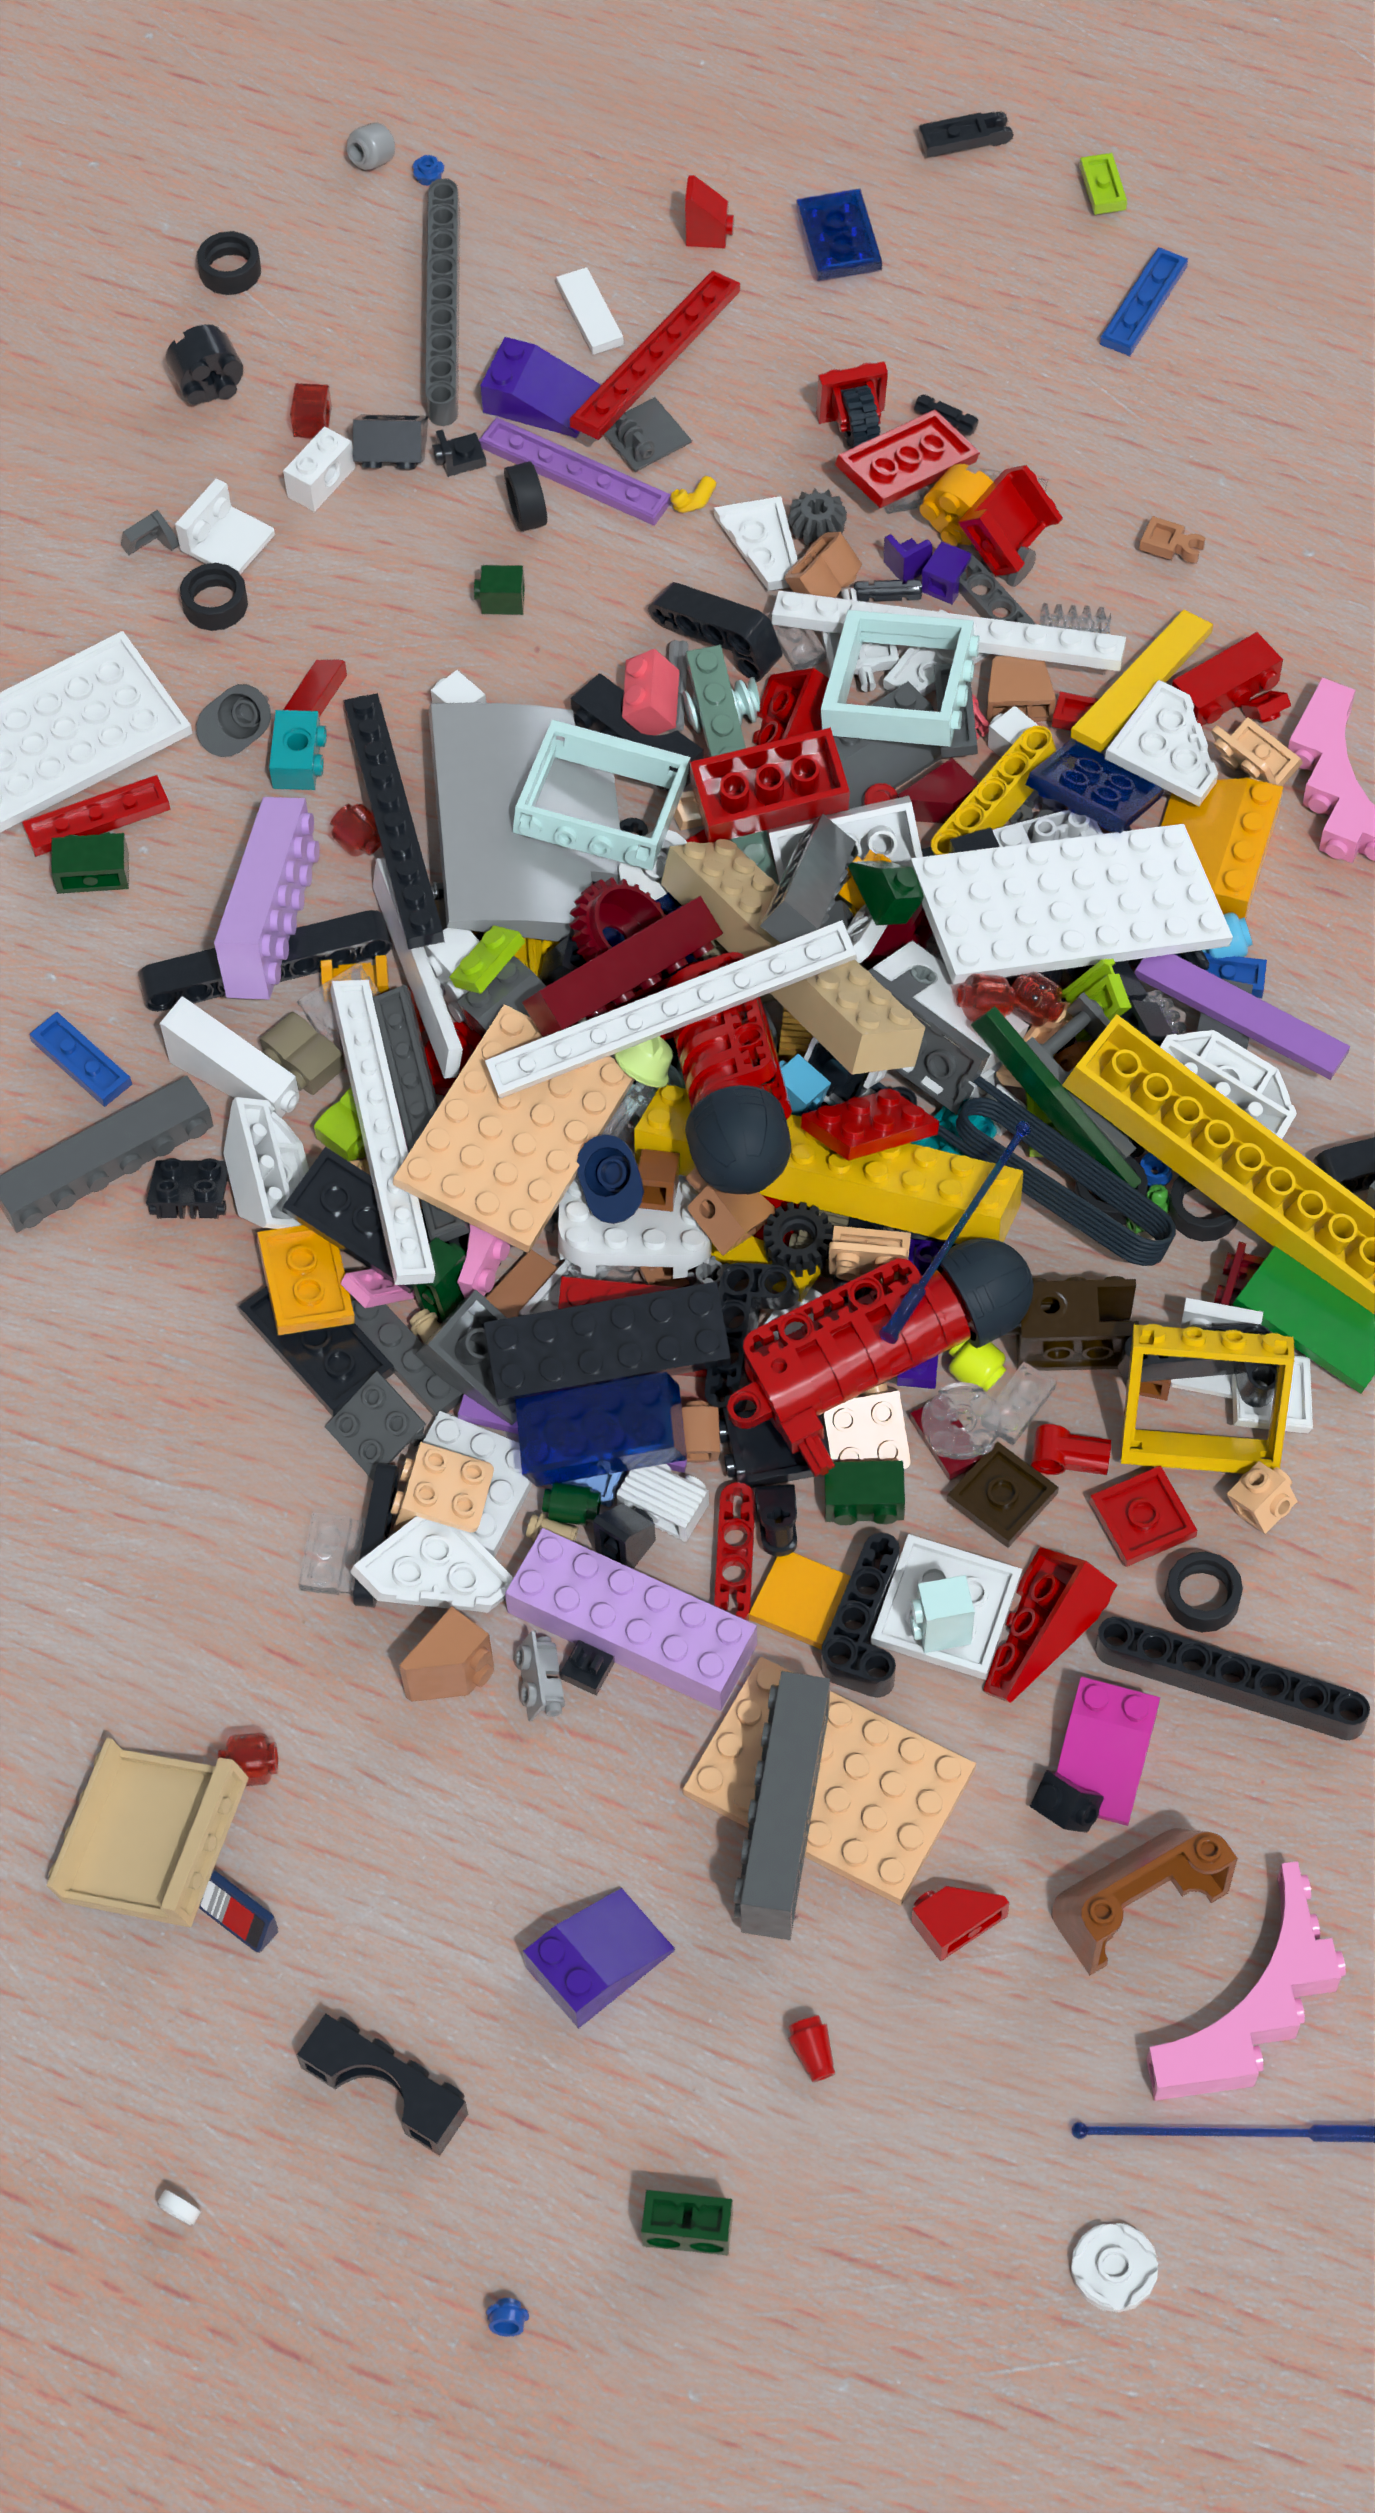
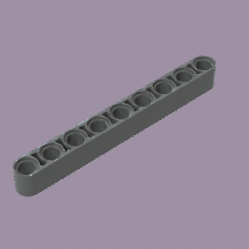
(443, 302)

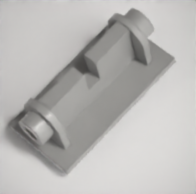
(538, 1692)

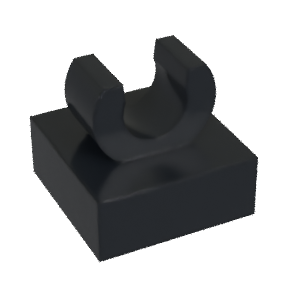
(587, 1667)

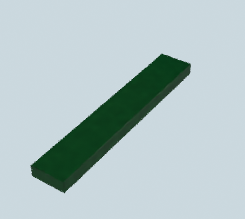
(1049, 1093)

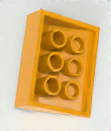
(1230, 836)

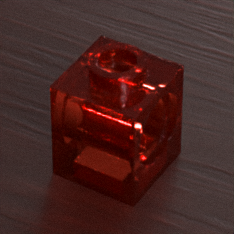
(310, 409)

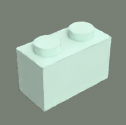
(943, 1614)

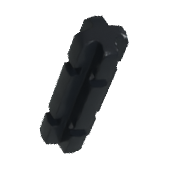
(966, 423)
(888, 590)

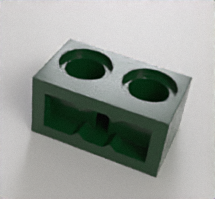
(687, 2222)

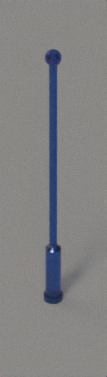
(891, 1331)
(1316, 2133)

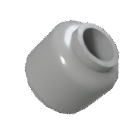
(370, 146)

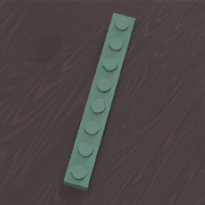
(724, 733)

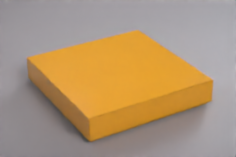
(800, 1598)

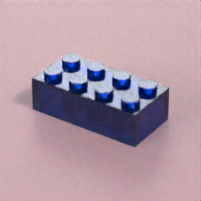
(601, 1429)

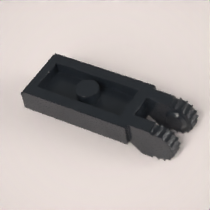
(964, 133)

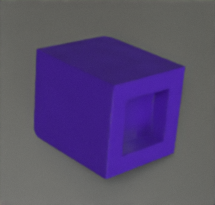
(906, 559)
(943, 572)

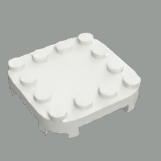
(644, 1239)

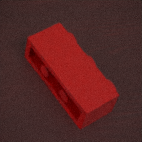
(1231, 678)

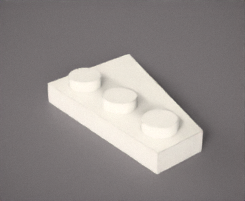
(762, 538)

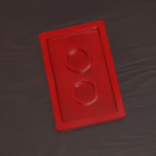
(869, 1124)

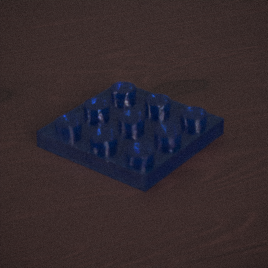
(1094, 786)

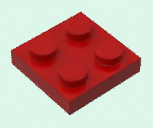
(1143, 1516)

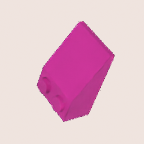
(1108, 1744)

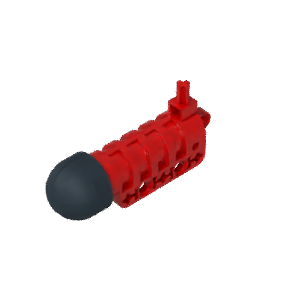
(735, 1123)
(972, 1297)

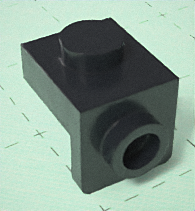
(1066, 1803)

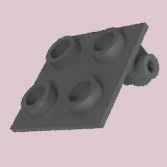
(646, 434)
(376, 1425)

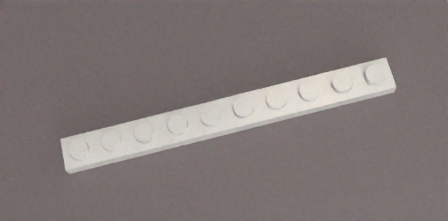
(996, 636)
(671, 1009)
(381, 1131)

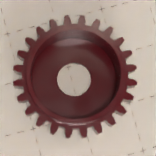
(615, 907)

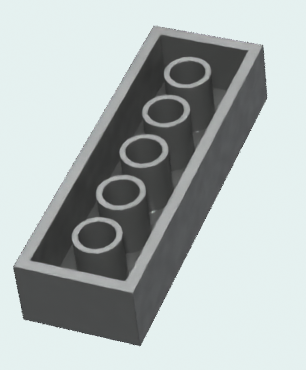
(782, 1805)

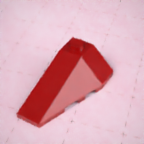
(791, 705)
(1055, 1608)

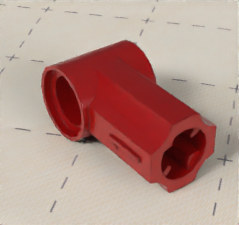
(1060, 1451)

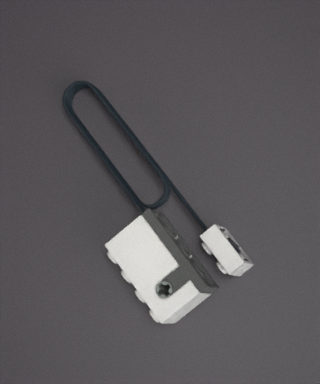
(959, 1069)

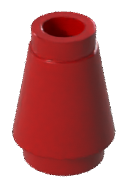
(812, 2047)

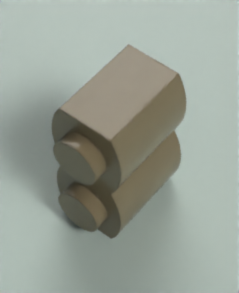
(303, 1052)

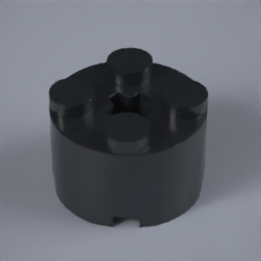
(205, 364)

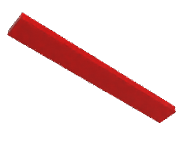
(654, 355)

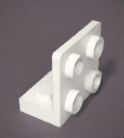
(219, 532)
(1209, 1314)

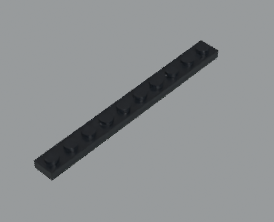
(394, 822)

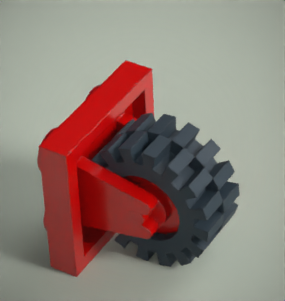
(853, 400)

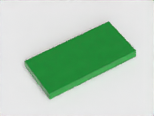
(1318, 1315)

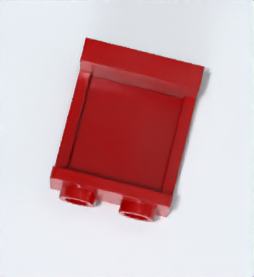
(1009, 517)

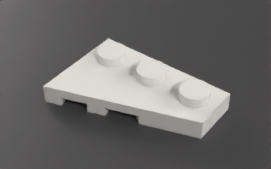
(918, 667)

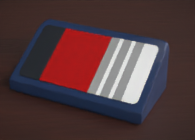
(238, 1913)

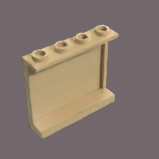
(147, 1835)

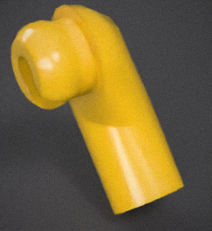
(687, 502)

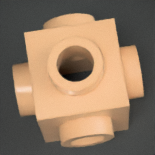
(1262, 1496)

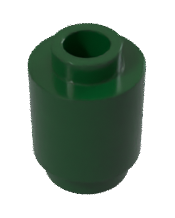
(571, 1503)

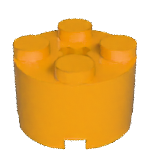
(951, 500)

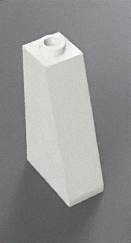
(225, 1059)

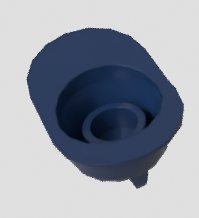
(610, 1178)

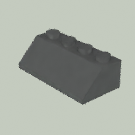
(886, 762)

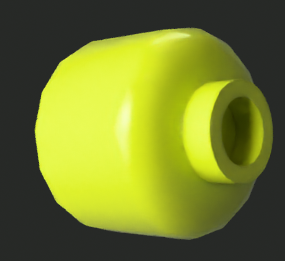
(977, 1365)

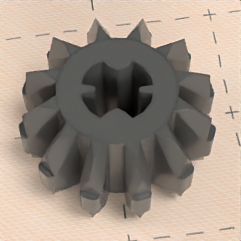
(816, 515)

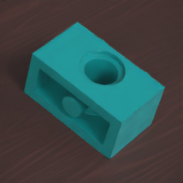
(296, 750)

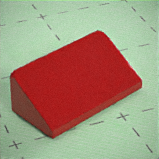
(318, 686)

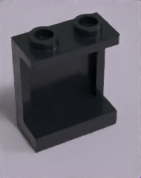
(760, 1453)

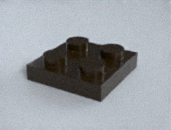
(1002, 1494)

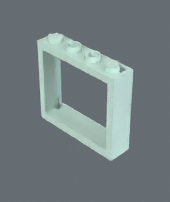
(897, 723)
(609, 755)

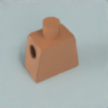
(1020, 684)
(726, 1216)

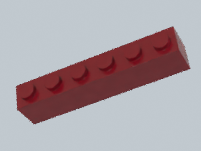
(624, 967)

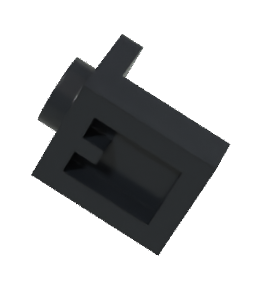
(458, 454)

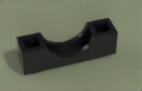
(600, 708)
(340, 2054)

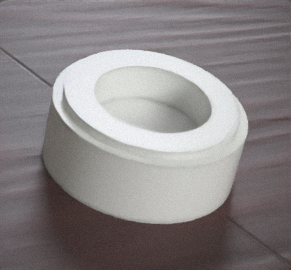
(178, 2208)

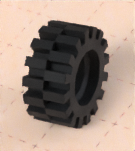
(802, 1220)

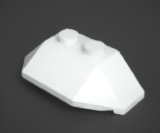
(1237, 1075)
(262, 1162)

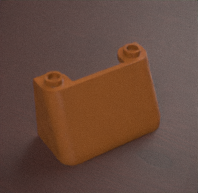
(1093, 1908)

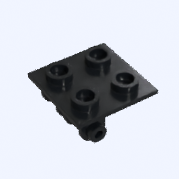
(188, 1184)

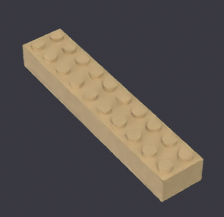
(839, 1006)

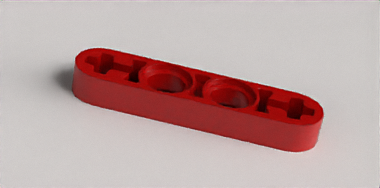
(735, 1555)

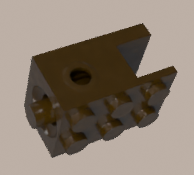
(1065, 1324)

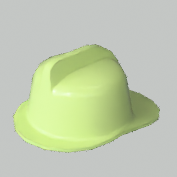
(647, 1062)

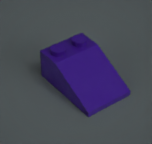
(534, 387)
(596, 1955)

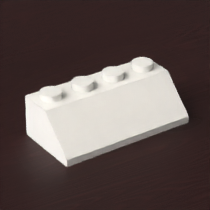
(880, 827)

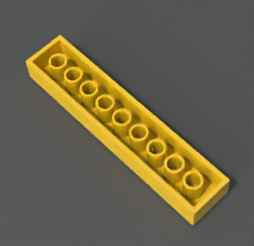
(1229, 1157)
(896, 1187)

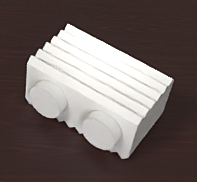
(667, 1498)

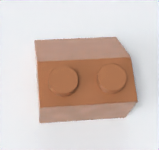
(448, 1660)

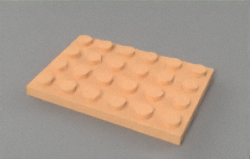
(515, 1155)
(876, 1793)

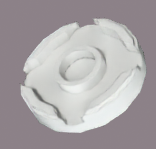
(1114, 2267)

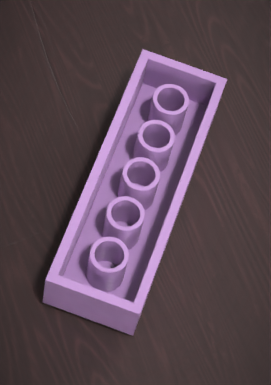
(266, 898)
(632, 1618)

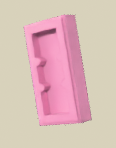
(373, 1289)

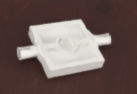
(871, 658)

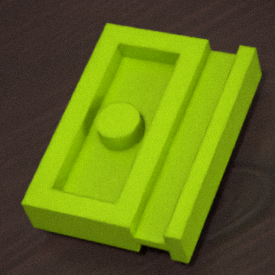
(1102, 986)

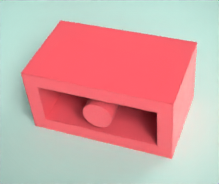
(650, 693)

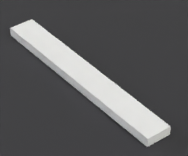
(420, 979)

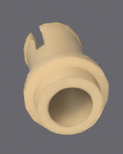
(424, 1324)
(538, 1522)

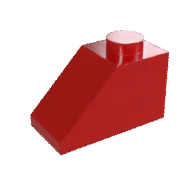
(706, 216)
(956, 1917)

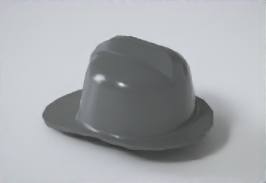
(233, 720)

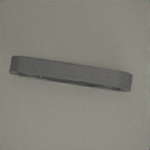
(996, 598)

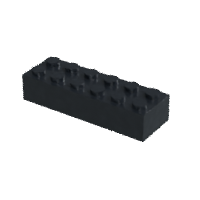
(607, 1342)

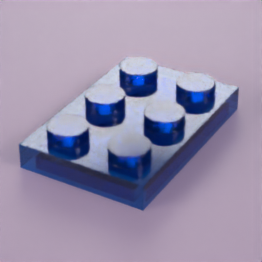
(839, 234)

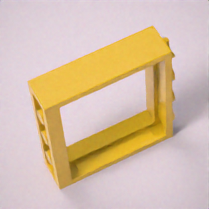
(1197, 1450)

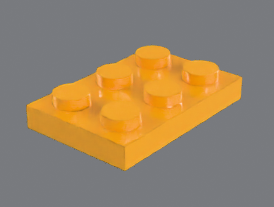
(304, 1280)

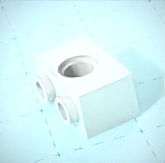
(319, 469)

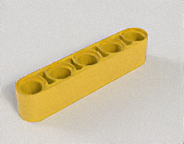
(999, 791)

